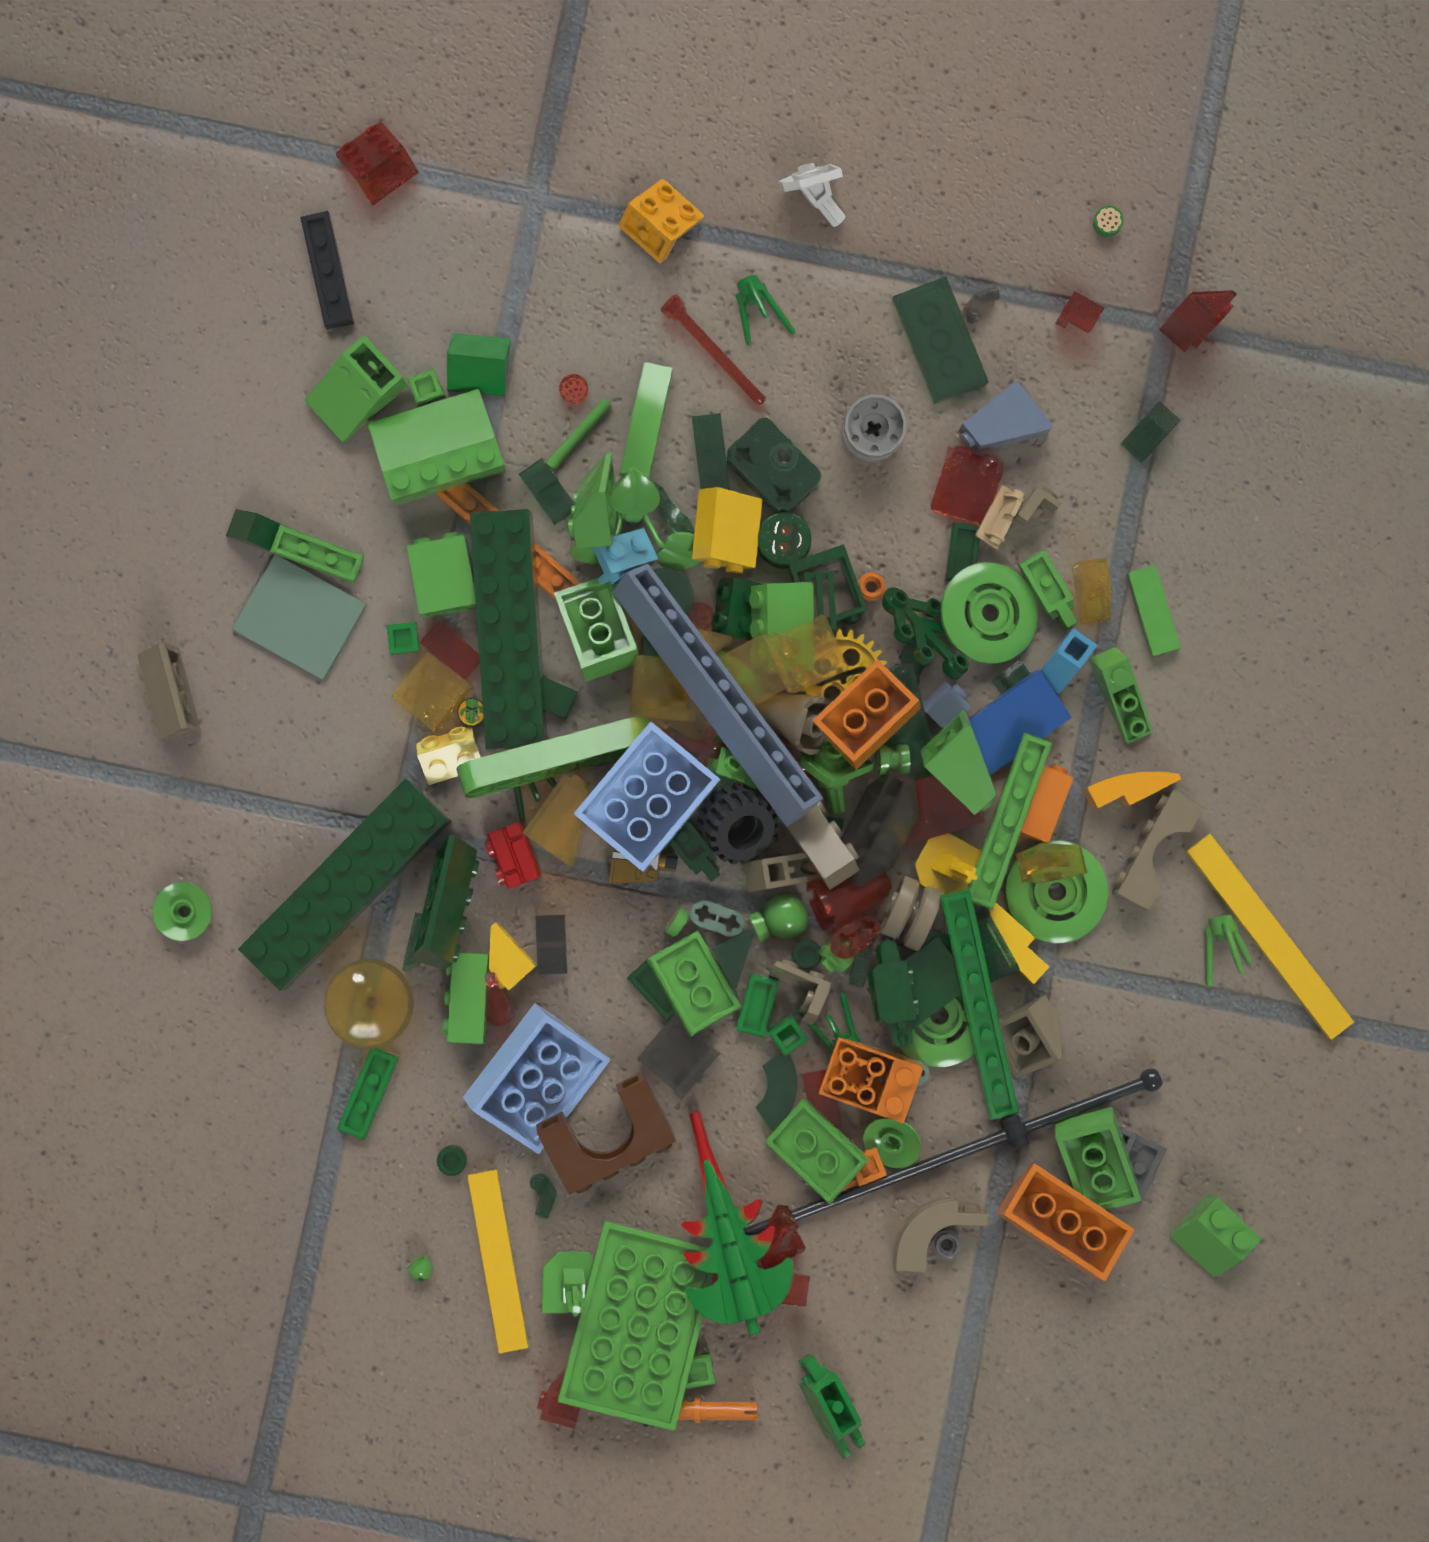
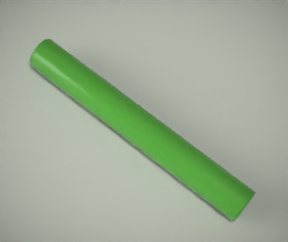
(580, 432)

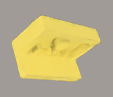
(444, 753)

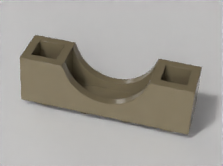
(1138, 881)

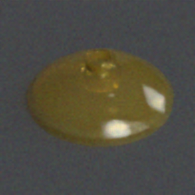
(348, 1005)

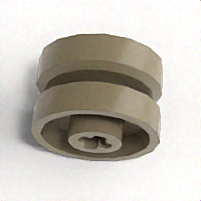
(907, 911)

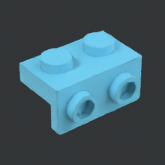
(624, 555)

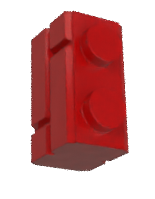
(513, 856)

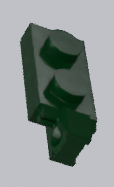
(694, 851)

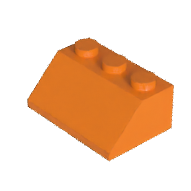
(867, 714)

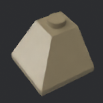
(1031, 1036)

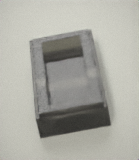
(551, 944)

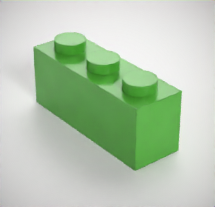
(467, 999)

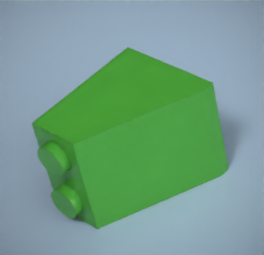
(959, 764)

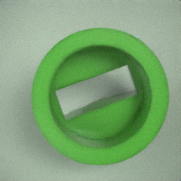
(420, 1268)

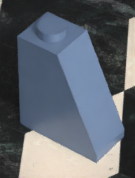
(1005, 421)

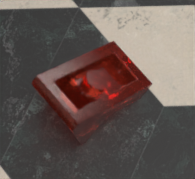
(787, 1239)

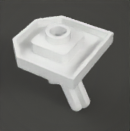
(815, 186)

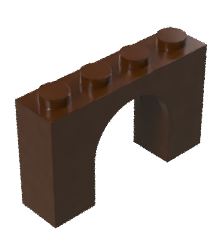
(581, 1166)

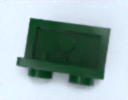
(733, 608)

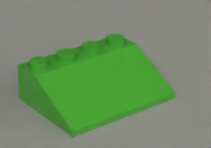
(436, 447)

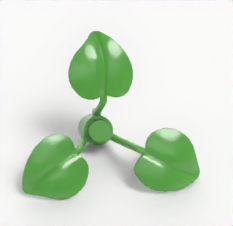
(633, 500)

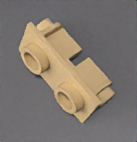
(1000, 516)

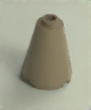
(792, 719)

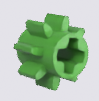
(832, 962)

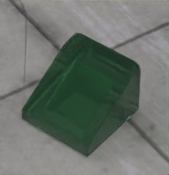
(1010, 676)

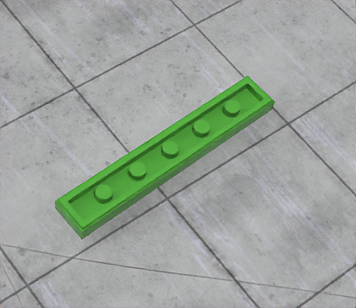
(1008, 819)

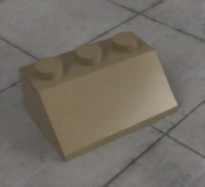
(167, 693)

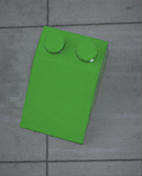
(597, 628)
(1098, 1158)

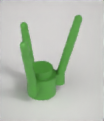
(1224, 929)

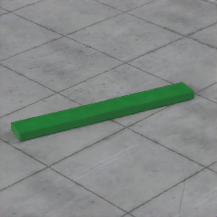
(979, 1003)

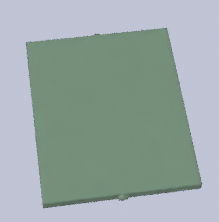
(299, 617)

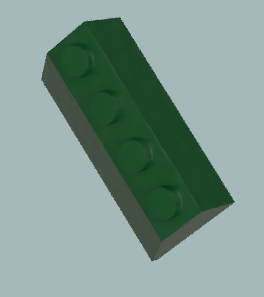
(445, 904)

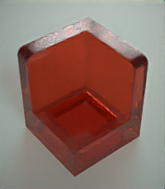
(1080, 313)

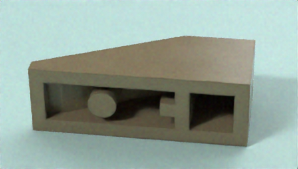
(779, 872)

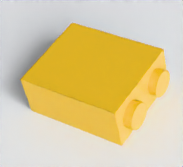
(726, 529)

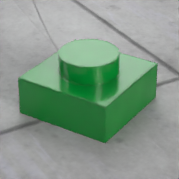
(403, 638)

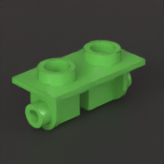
(730, 768)

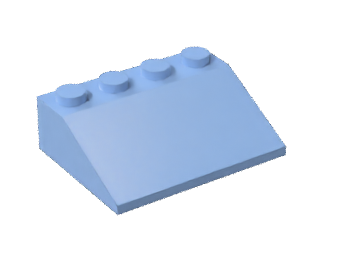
(647, 796)
(535, 1076)

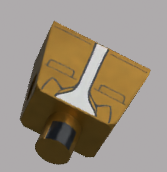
(626, 872)

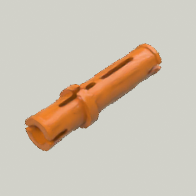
(699, 1410)

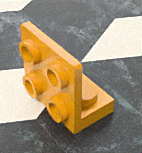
(659, 219)

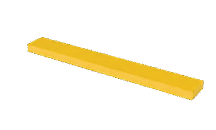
(1269, 936)

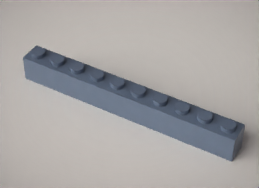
(717, 694)

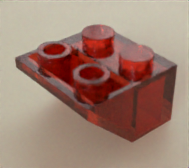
(1197, 317)

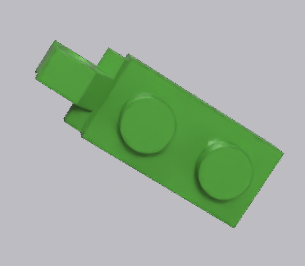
(1049, 588)

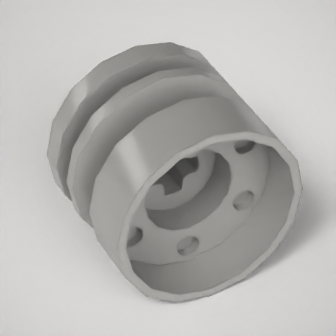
(877, 412)

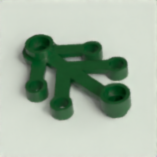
(900, 606)

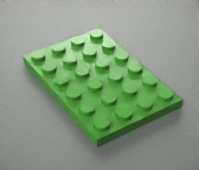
(636, 1328)

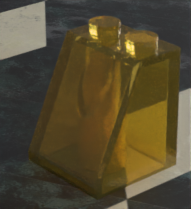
(555, 823)

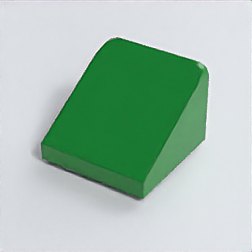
(787, 1034)

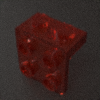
(377, 162)
(967, 484)

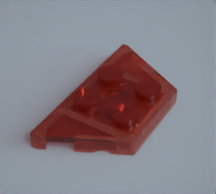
(939, 812)

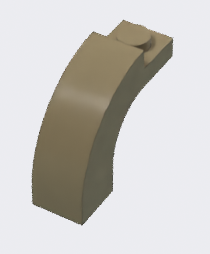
(924, 1223)

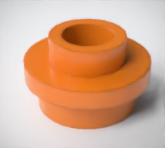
(877, 580)

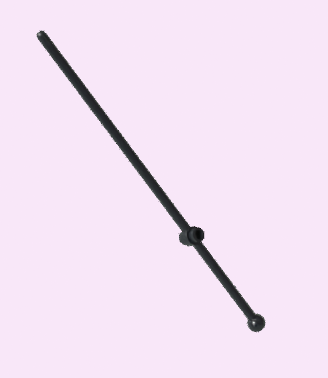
(1014, 1130)

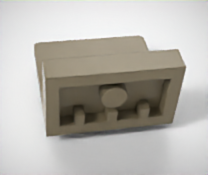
(813, 983)

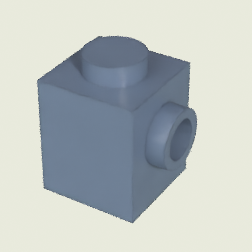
(946, 703)

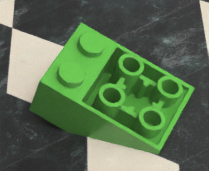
(355, 389)

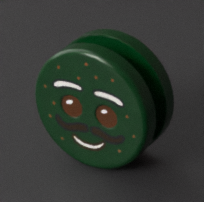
(783, 539)

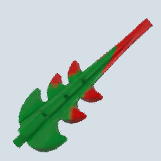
(741, 1287)

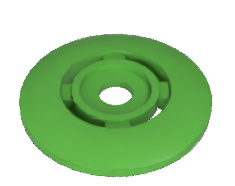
(986, 640)
(1084, 897)
(930, 1039)

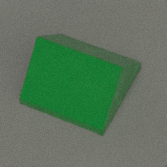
(478, 364)

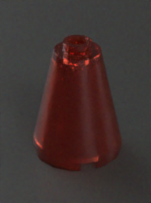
(845, 901)

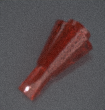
(498, 1007)

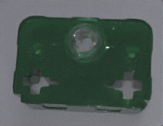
(766, 474)

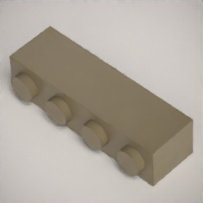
(824, 847)

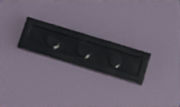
(327, 270)

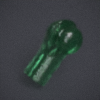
(546, 1193)

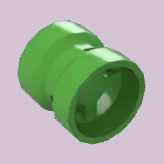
(896, 759)

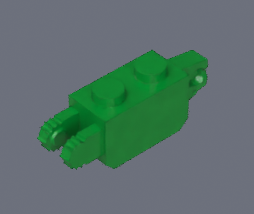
(830, 1405)

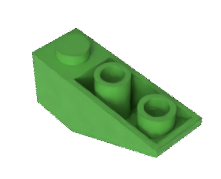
(1121, 694)

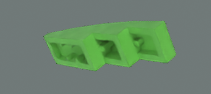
(646, 418)

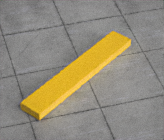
(498, 1261)

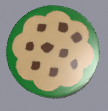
(1108, 221)

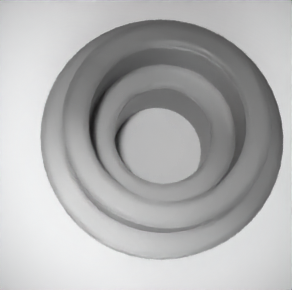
(953, 1251)

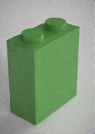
(442, 575)

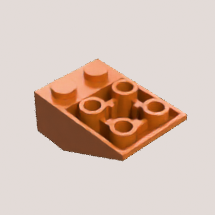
(855, 1076)

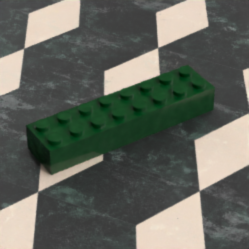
(508, 628)
(344, 885)

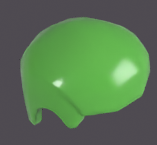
(785, 916)

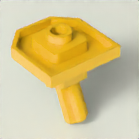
(947, 863)

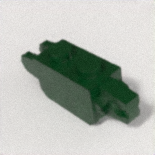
(892, 994)

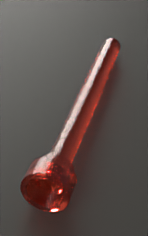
(675, 309)

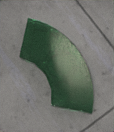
(671, 514)
(780, 1090)

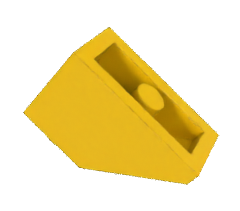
(507, 958)

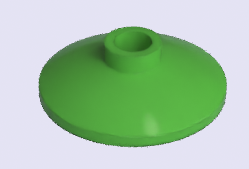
(168, 911)
(896, 1151)

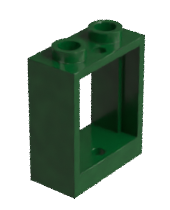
(825, 559)

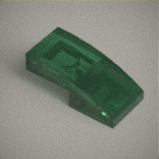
(547, 491)

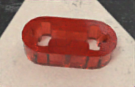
(858, 941)

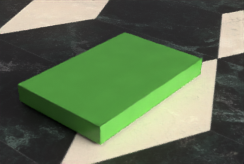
(693, 983)
(817, 1150)

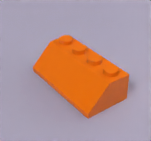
(1065, 1222)

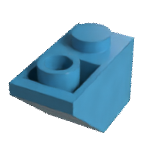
(1067, 659)

